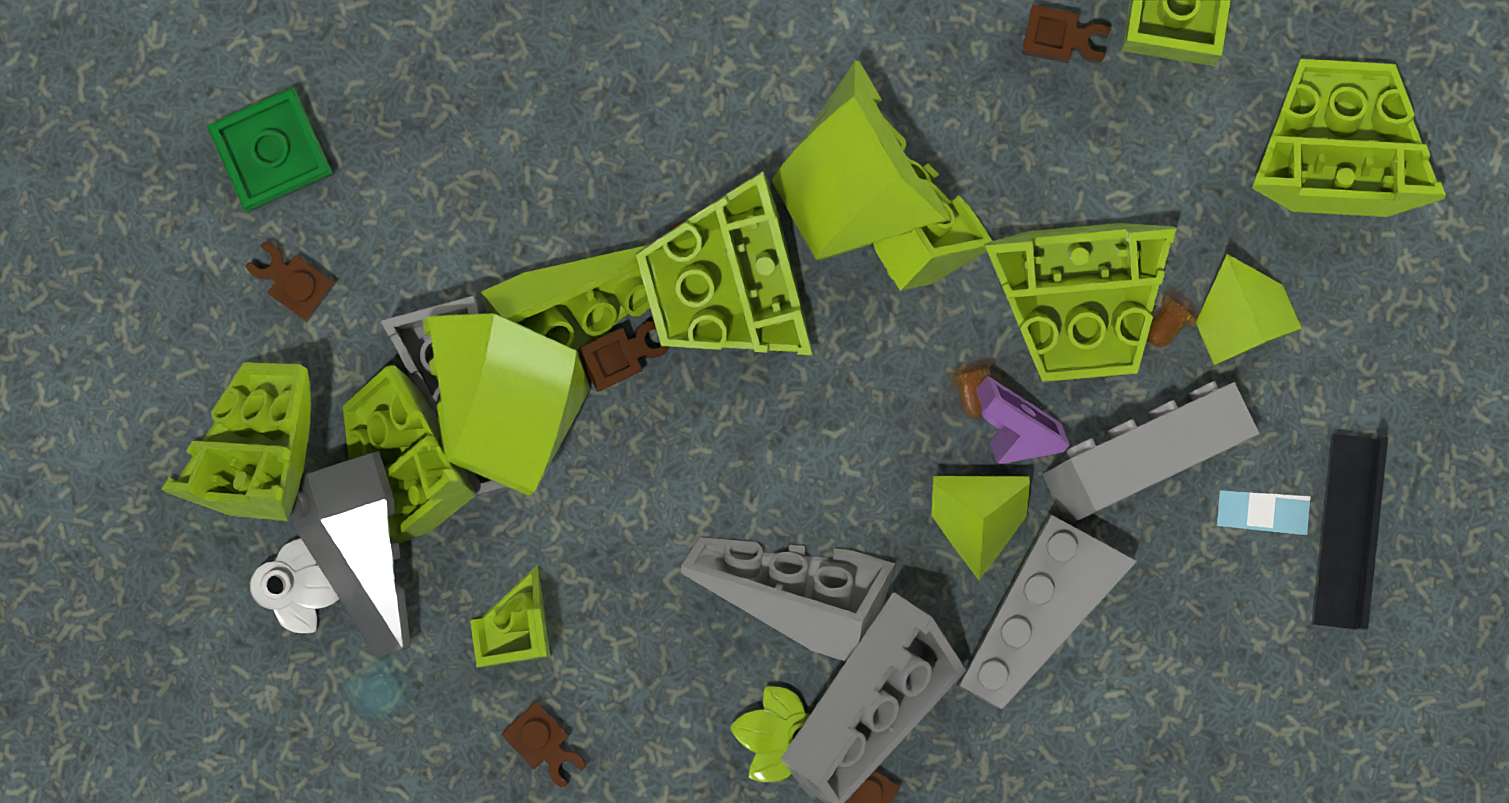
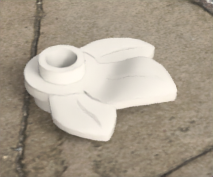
(303, 588)

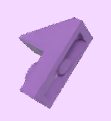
(1022, 427)

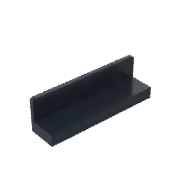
(1349, 532)

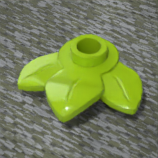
(770, 732)

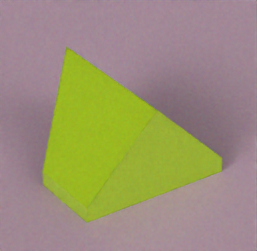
(1243, 312)
(979, 514)
(513, 627)

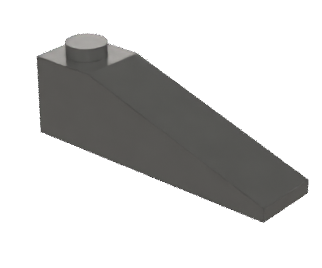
(346, 529)

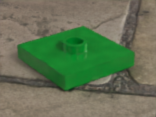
(269, 150)

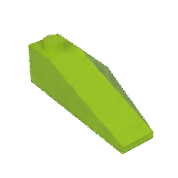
(934, 249)
(573, 299)

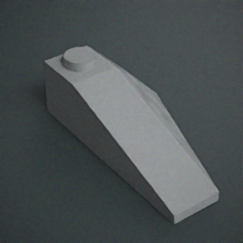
(809, 599)

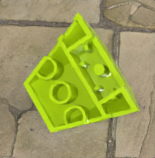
(1347, 144)
(851, 178)
(727, 278)
(1083, 294)
(503, 396)
(403, 426)
(254, 448)

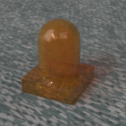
(1169, 322)
(967, 383)

